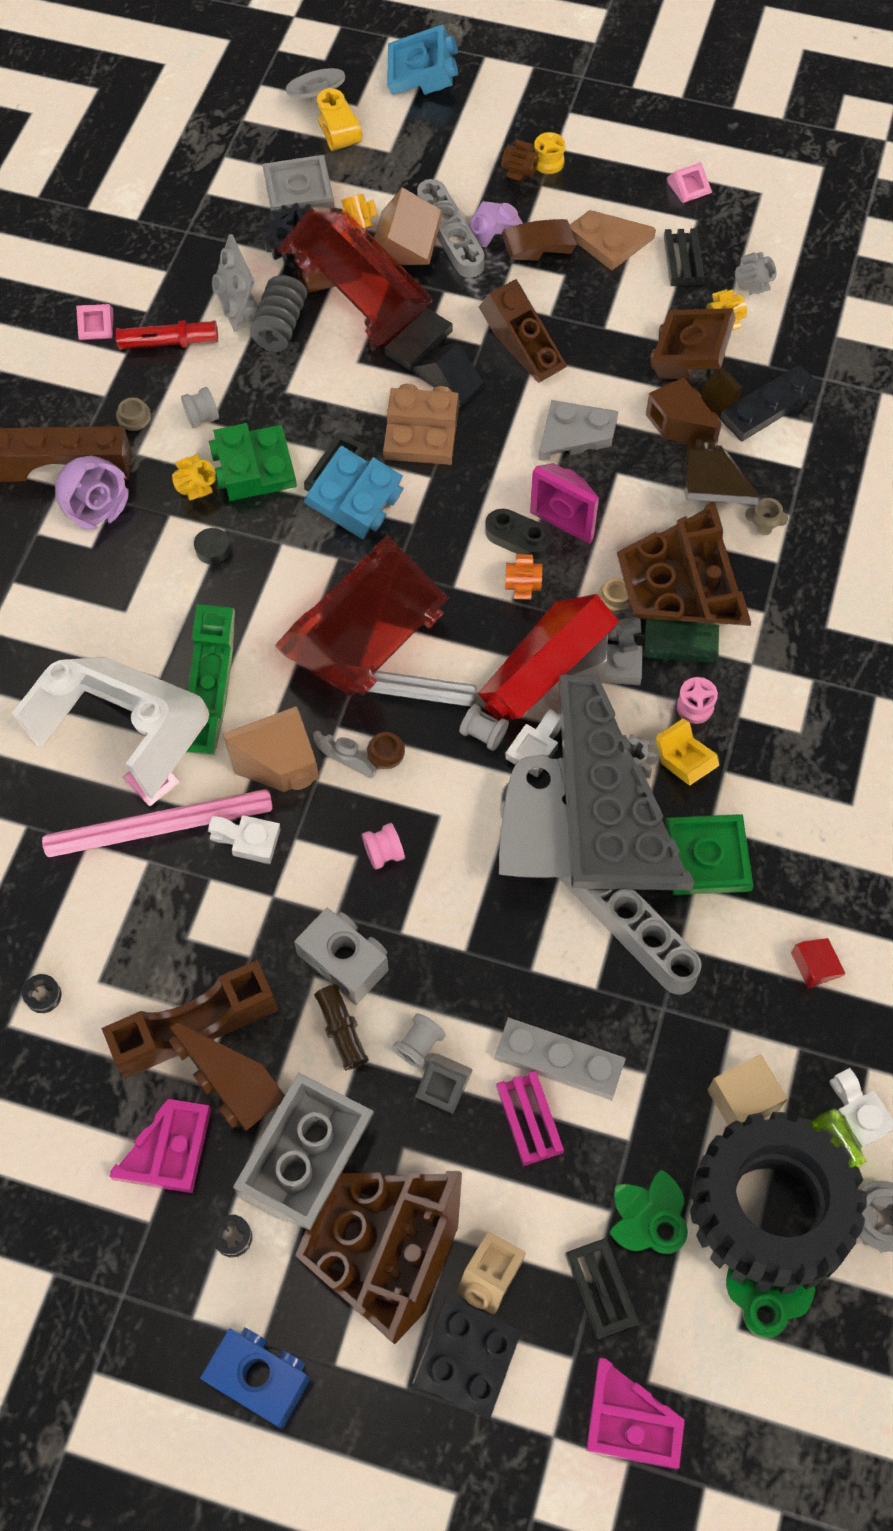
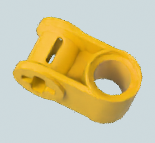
(337, 120)

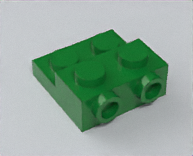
(252, 461)

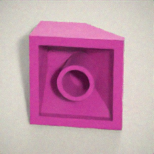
(564, 500)

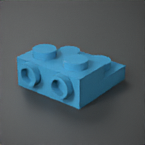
(422, 61)
(355, 492)

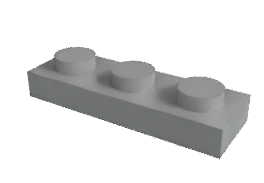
(560, 1058)

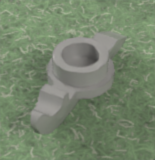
(345, 752)

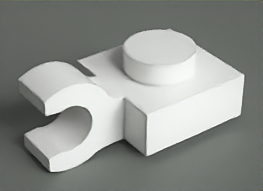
(536, 741)
(251, 839)
(863, 1112)

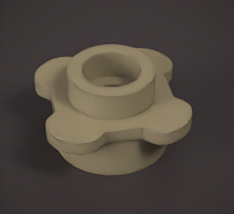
(770, 508)

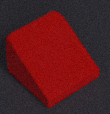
(817, 962)

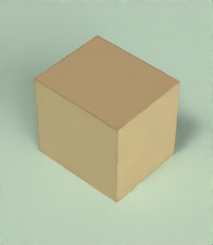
(747, 1091)

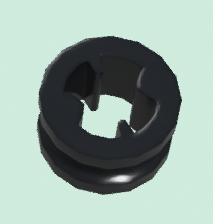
(31, 986)
(221, 1244)

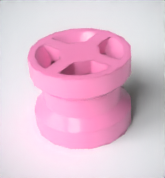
(703, 693)
(383, 846)

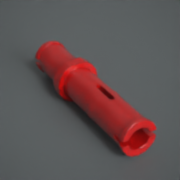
(176, 334)

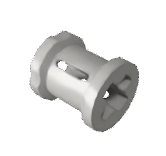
(484, 727)
(419, 1041)

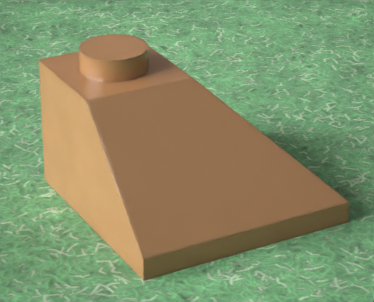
(273, 751)

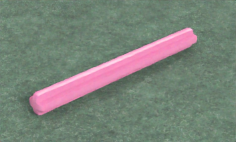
(155, 823)

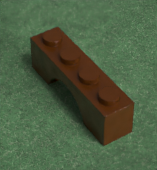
(34, 447)
(228, 1005)

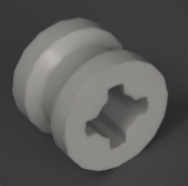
(200, 407)

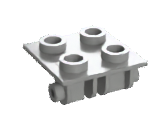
(234, 285)

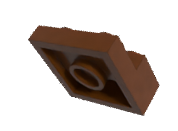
(692, 341)

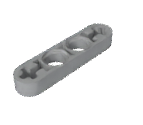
(452, 227)

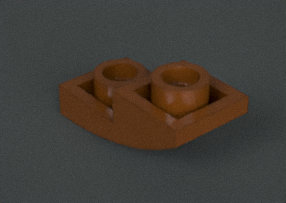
(533, 238)

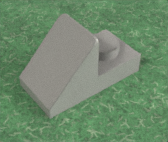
(611, 664)

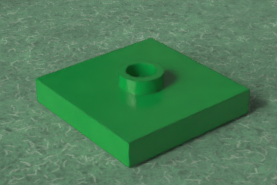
(713, 852)

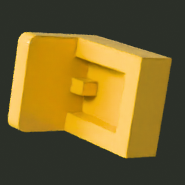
(685, 754)

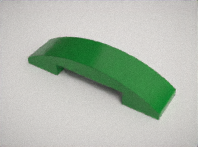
(211, 669)

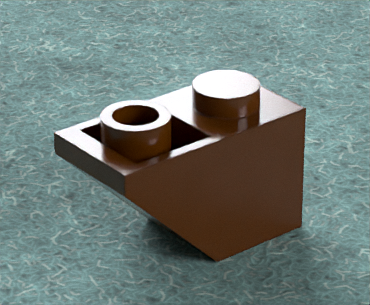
(681, 413)

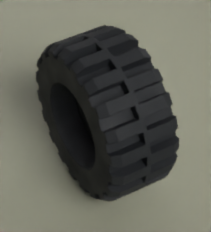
(810, 1160)

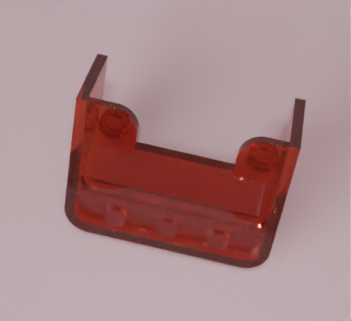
(360, 268)

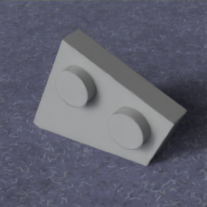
(576, 429)

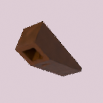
(522, 331)
(237, 1080)

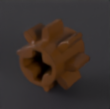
(520, 160)

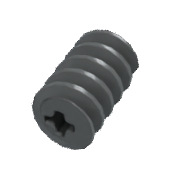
(278, 313)

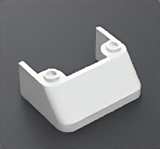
(159, 710)

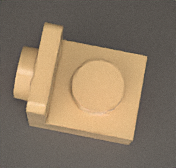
(490, 1273)

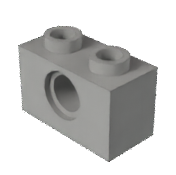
(352, 975)

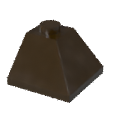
(715, 476)

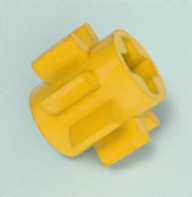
(360, 209)
(727, 299)
(194, 477)

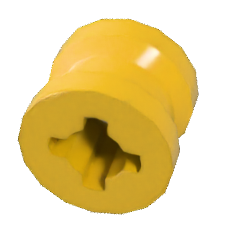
(551, 151)

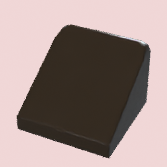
(721, 391)

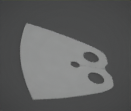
(535, 823)

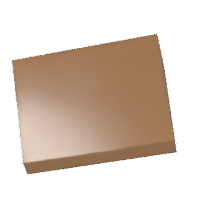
(408, 228)

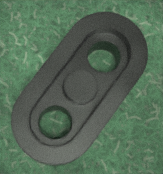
(516, 533)

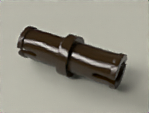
(341, 1027)

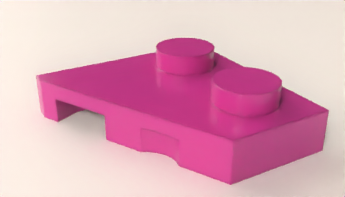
(167, 1150)
(631, 1422)

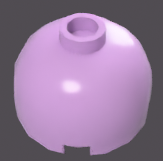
(91, 491)

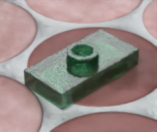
(681, 641)

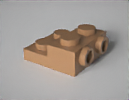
(421, 425)

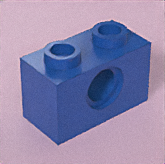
(229, 1371)

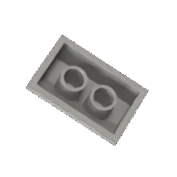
(302, 1152)

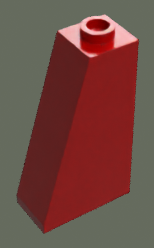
(546, 653)

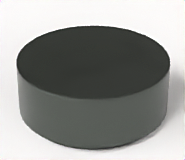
(212, 545)

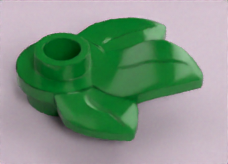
(647, 1210)
(781, 1306)

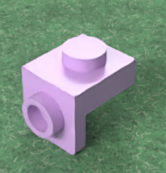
(492, 220)

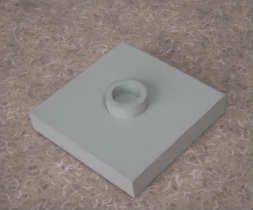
(298, 182)

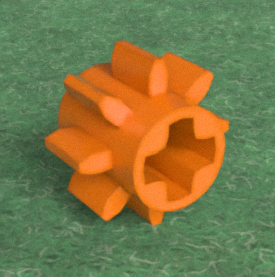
(523, 577)

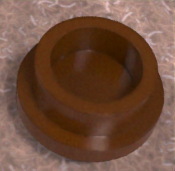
(386, 750)

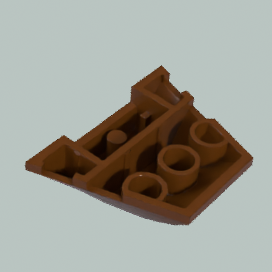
(684, 574)
(385, 1243)

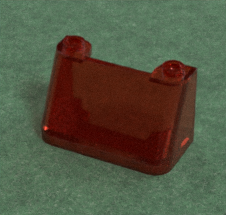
(364, 619)

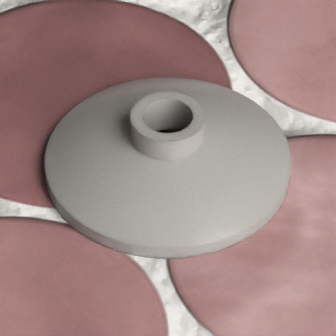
(312, 83)

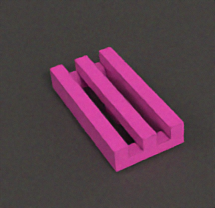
(518, 1084)

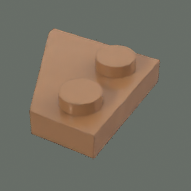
(610, 237)

